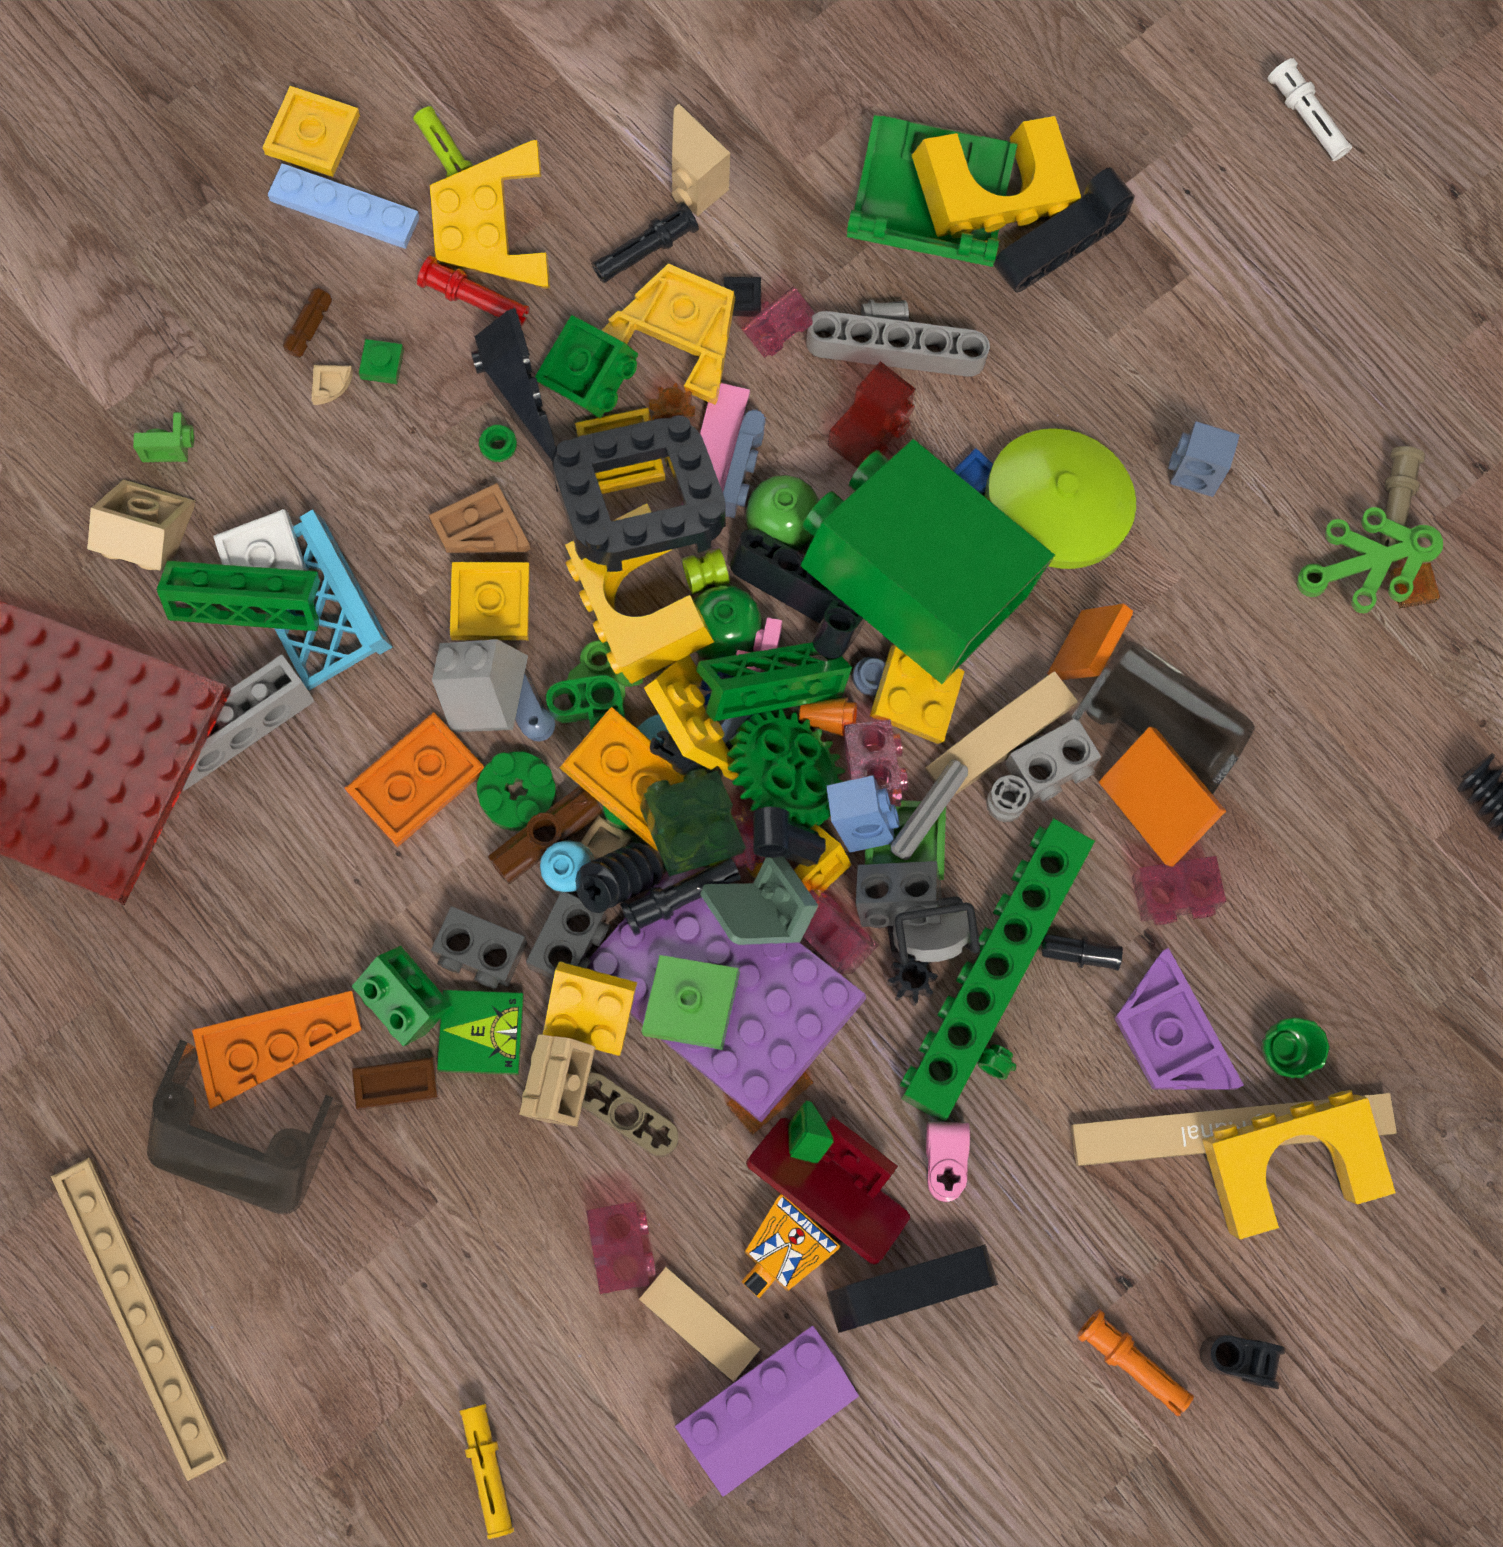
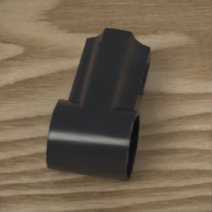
(779, 837)

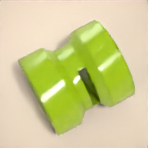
(705, 571)

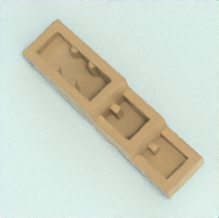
(1007, 730)

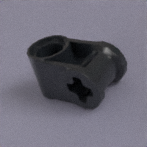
(1250, 1359)

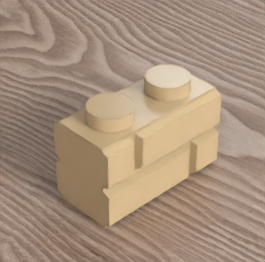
(557, 1080)

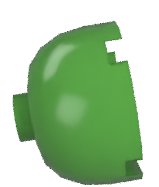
(780, 509)

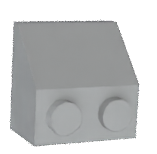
(479, 684)

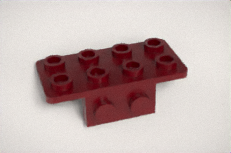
(838, 1190)

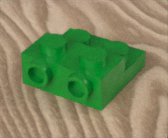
(587, 367)

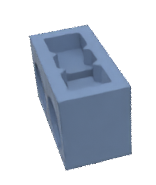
(1203, 458)

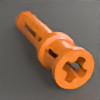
(1120, 1351)

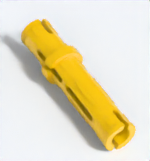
(486, 1471)

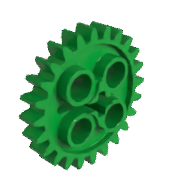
(784, 766)

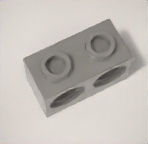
(1048, 754)

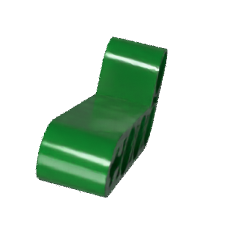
(587, 709)

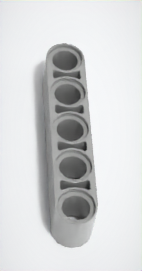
(914, 336)

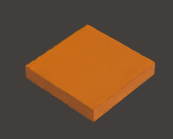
(1091, 642)

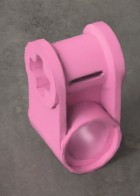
(947, 1152)

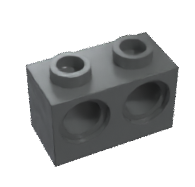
(895, 889)
(557, 936)
(483, 939)

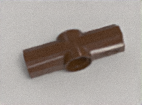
(564, 817)

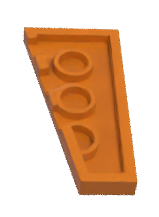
(262, 1045)

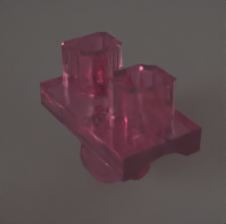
(779, 322)

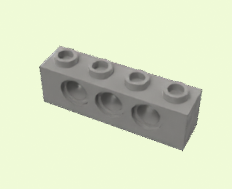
(250, 713)

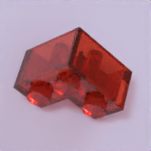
(878, 414)

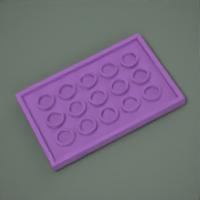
(781, 1010)

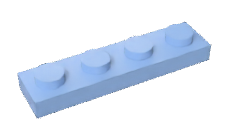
(343, 206)

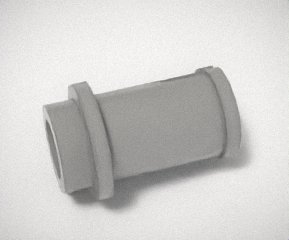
(887, 310)

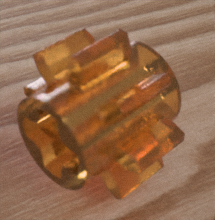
(674, 398)

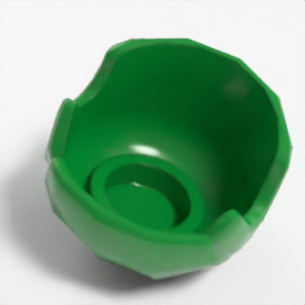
(1295, 1047)

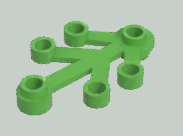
(1375, 557)

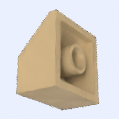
(698, 163)
(139, 524)

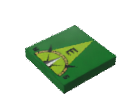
(481, 1033)

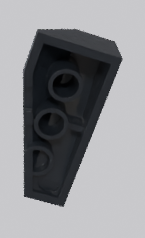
(508, 370)

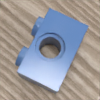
(862, 813)

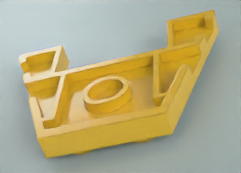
(473, 221)
(686, 315)
(682, 711)

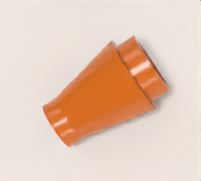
(829, 714)

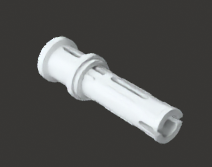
(1304, 93)

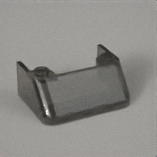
(1154, 694)
(267, 1180)

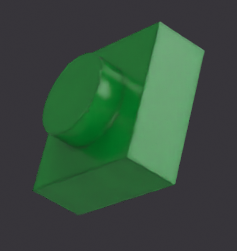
(381, 361)

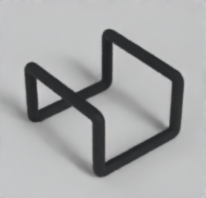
(953, 904)

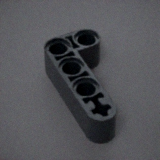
(1067, 233)
(778, 573)
(911, 1288)

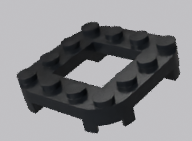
(611, 542)

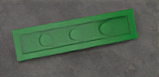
(238, 589)
(777, 688)

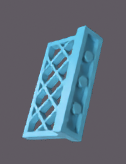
(349, 596)

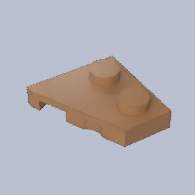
(479, 524)

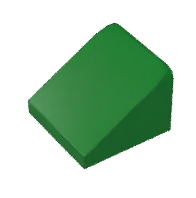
(808, 1134)

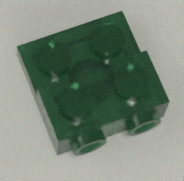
(691, 821)

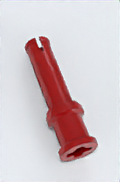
(458, 286)

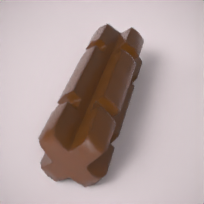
(307, 322)

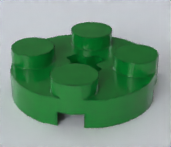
(505, 771)

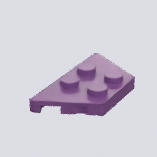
(1173, 1033)

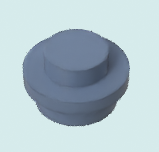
(867, 675)

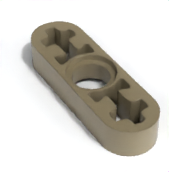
(657, 1123)

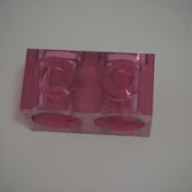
(879, 763)
(1176, 883)
(838, 935)
(609, 1250)

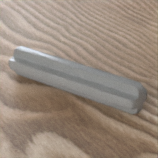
(929, 809)

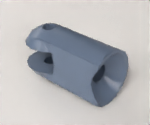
(531, 715)

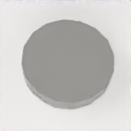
(939, 940)

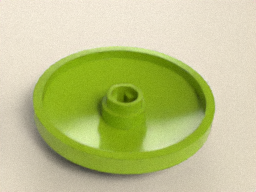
(1065, 494)

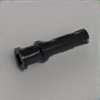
(658, 235)
(663, 902)

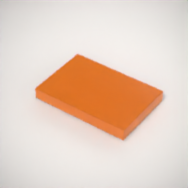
(415, 779)
(1161, 796)

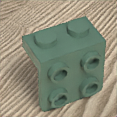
(763, 912)

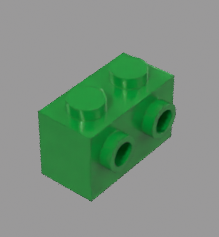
(401, 995)

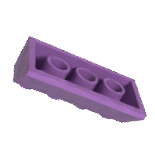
(767, 1410)

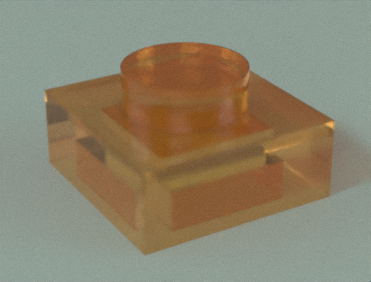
(1424, 587)

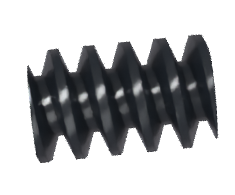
(1486, 788)
(618, 876)

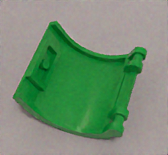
(892, 202)

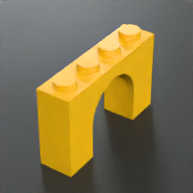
(962, 205)
(644, 642)
(1241, 1157)

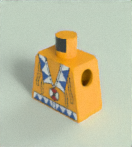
(786, 1248)

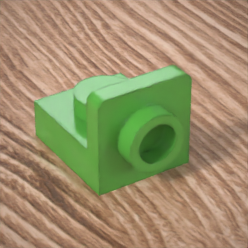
(166, 446)

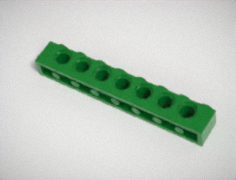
(1070, 851)

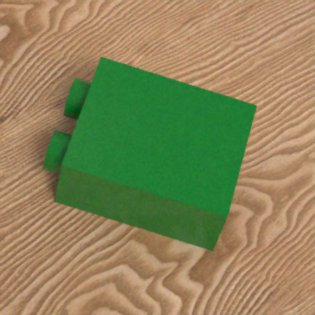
(923, 557)

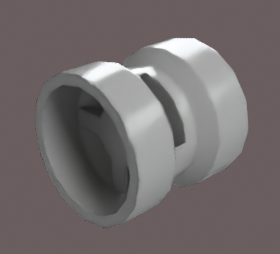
(1005, 805)

